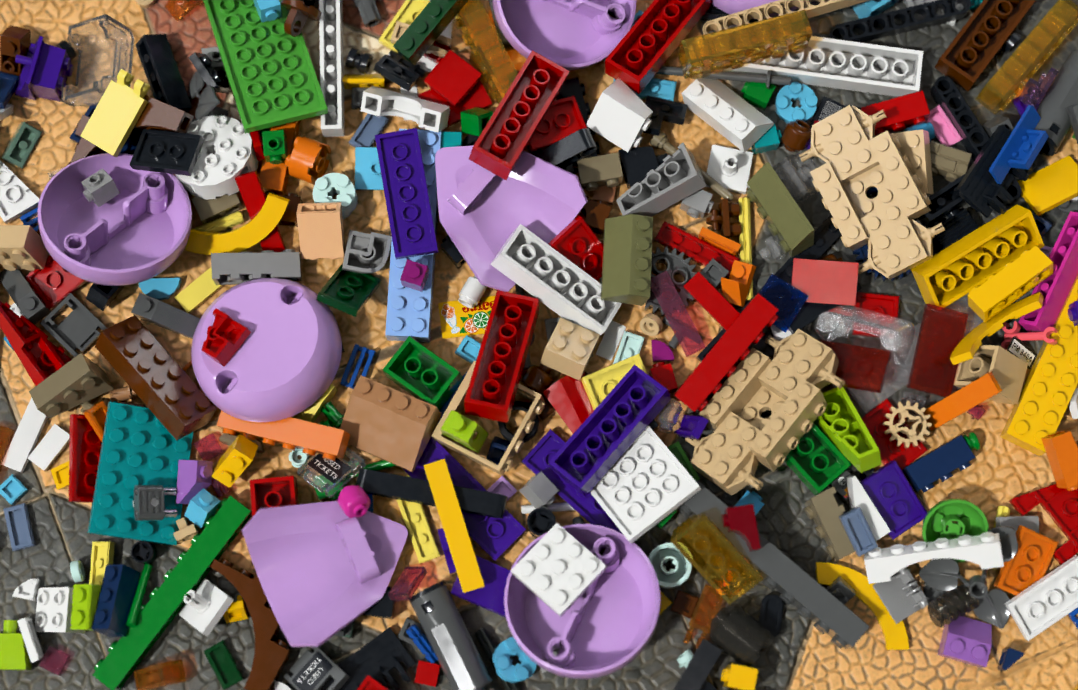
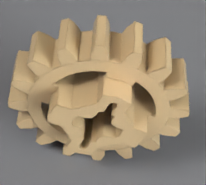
(910, 434)

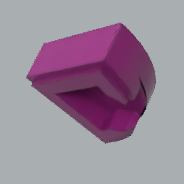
(661, 352)

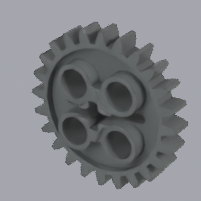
(675, 265)

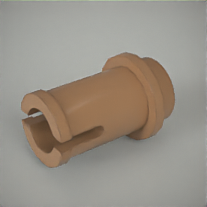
(122, 394)

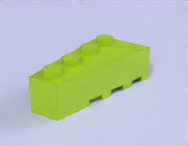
(847, 430)

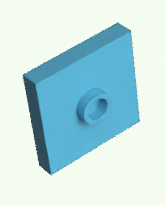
(367, 169)

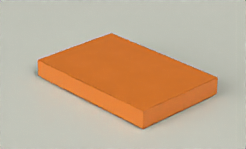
(1028, 564)

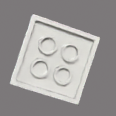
(558, 569)

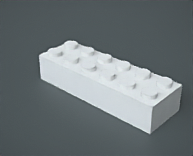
(554, 280)

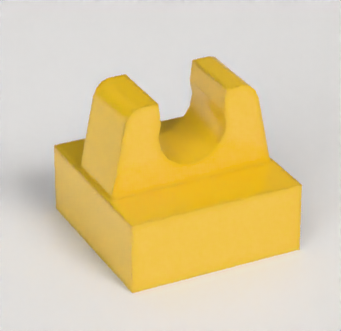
(236, 611)

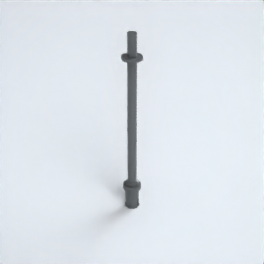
(746, 77)

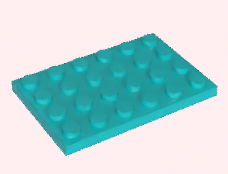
(134, 453)

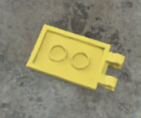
(116, 114)

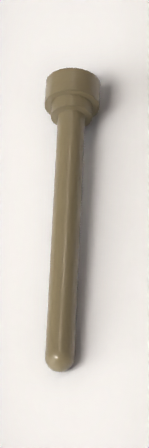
(663, 143)

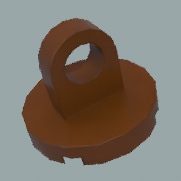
(298, 15)

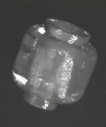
(670, 417)

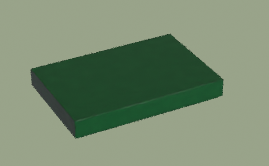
(348, 291)

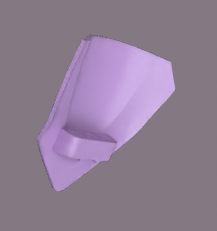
(485, 209)
(321, 565)

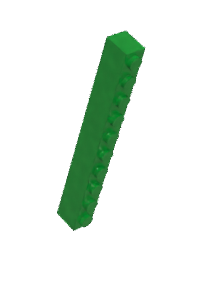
(169, 597)

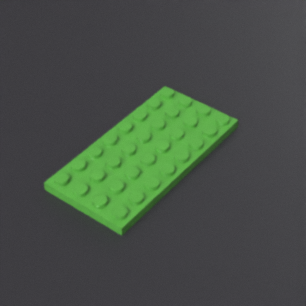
(264, 66)

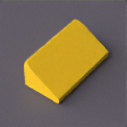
(363, 80)

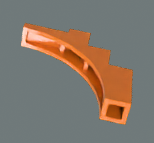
(1063, 458)

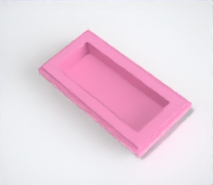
(943, 127)

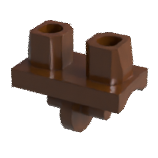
(725, 211)

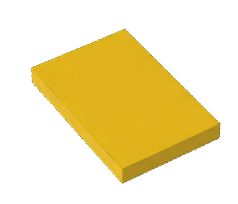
(1051, 185)

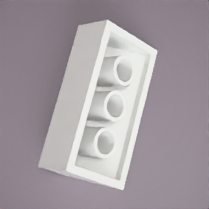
(726, 112)

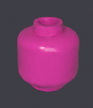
(354, 501)

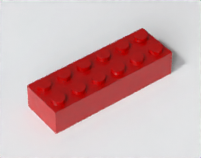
(653, 40)
(518, 115)
(725, 353)
(502, 356)

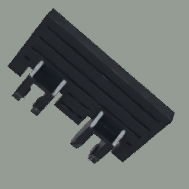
(978, 184)
(375, 660)

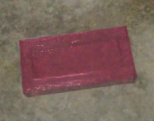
(407, 583)

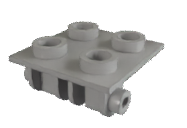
(901, 595)

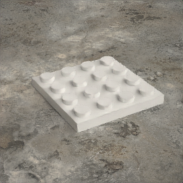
(644, 486)

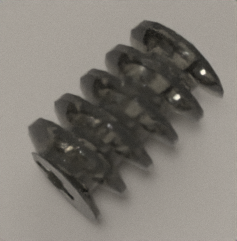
(952, 605)

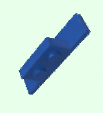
(1021, 146)

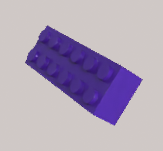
(610, 430)

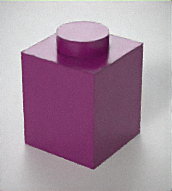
(414, 275)

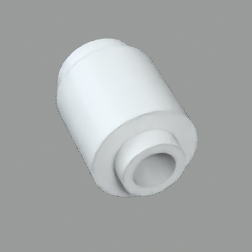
(471, 292)

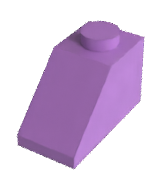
(192, 478)

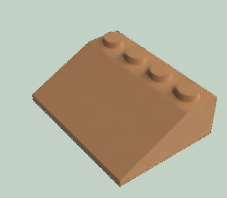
(389, 423)

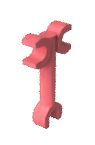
(1026, 336)

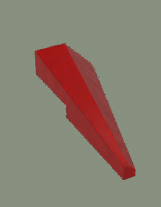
(31, 345)
(570, 401)

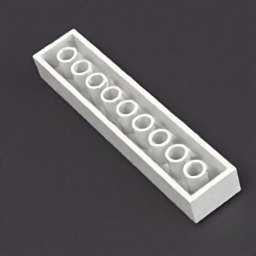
(847, 67)

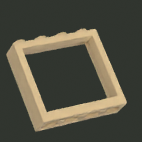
(515, 445)

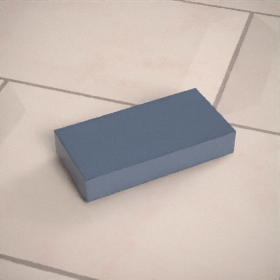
(366, 132)
(19, 527)
(858, 531)

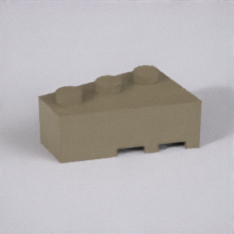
(70, 386)
(825, 512)

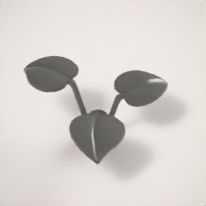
(207, 99)
(943, 576)

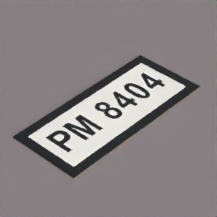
(1022, 352)

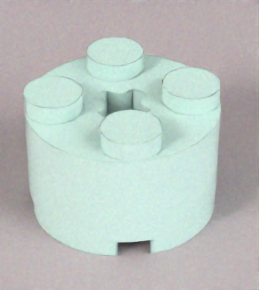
(334, 184)
(674, 577)

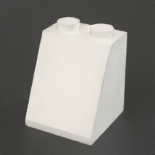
(620, 116)

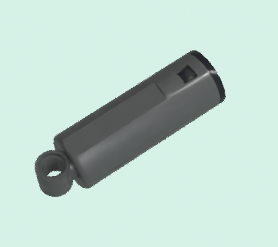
(1053, 106)
(450, 638)

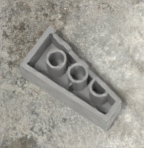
(246, 266)

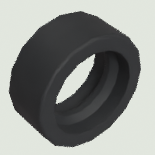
(518, 405)

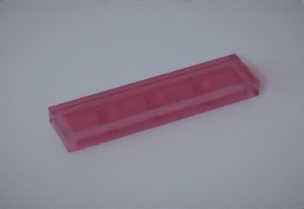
(676, 313)

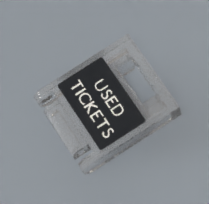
(335, 474)

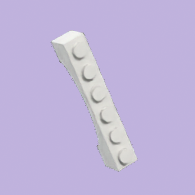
(981, 549)

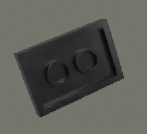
(167, 152)

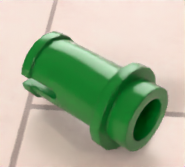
(333, 415)

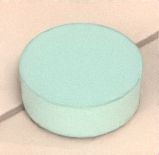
(77, 571)

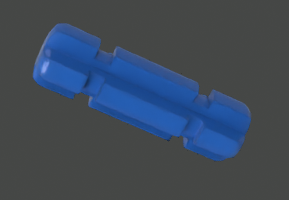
(422, 643)

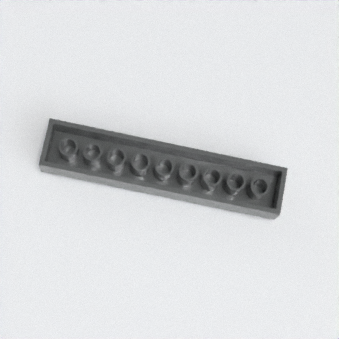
(785, 576)

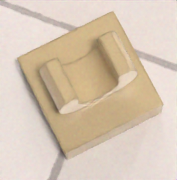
(185, 530)

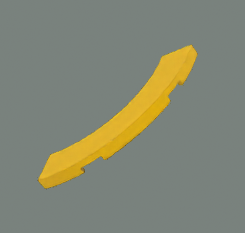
(244, 236)
(972, 341)
(894, 634)

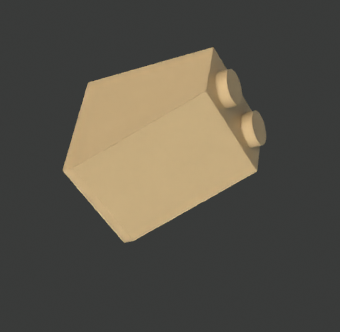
(1005, 367)

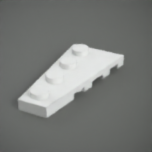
(14, 196)

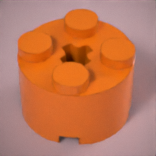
(308, 159)

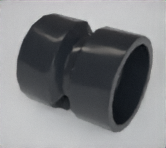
(540, 522)

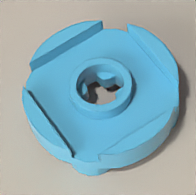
(795, 92)
(504, 665)

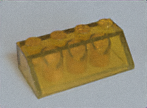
(715, 557)

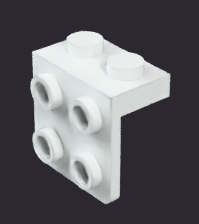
(54, 610)

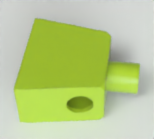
(462, 431)
(13, 649)

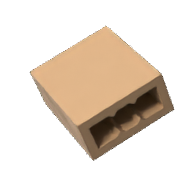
(321, 230)

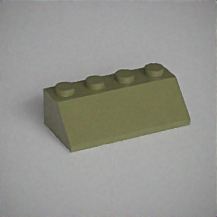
(780, 211)
(627, 259)

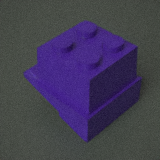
(43, 71)

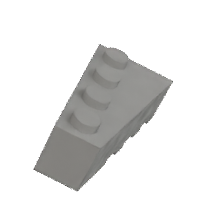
(664, 186)

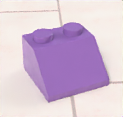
(967, 641)

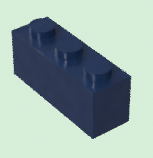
(939, 464)
(115, 600)

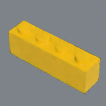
(1010, 283)

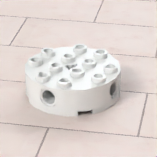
(223, 156)

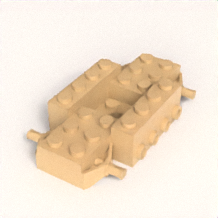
(852, 166)
(785, 386)

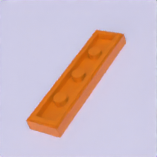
(962, 400)

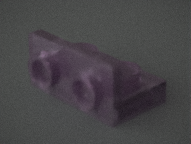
(1036, 90)

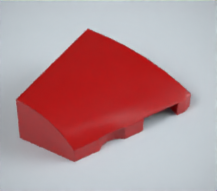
(224, 338)

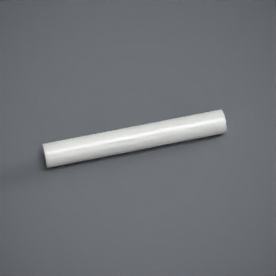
(554, 507)

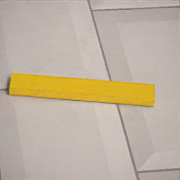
(454, 525)

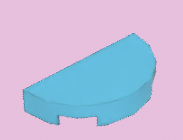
(160, 287)

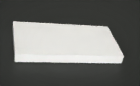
(1046, 600)

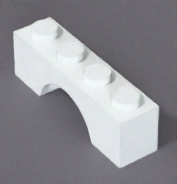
(390, 103)

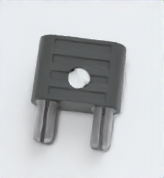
(149, 502)

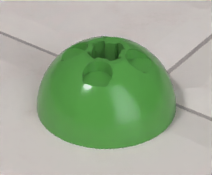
(968, 519)

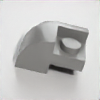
(366, 252)

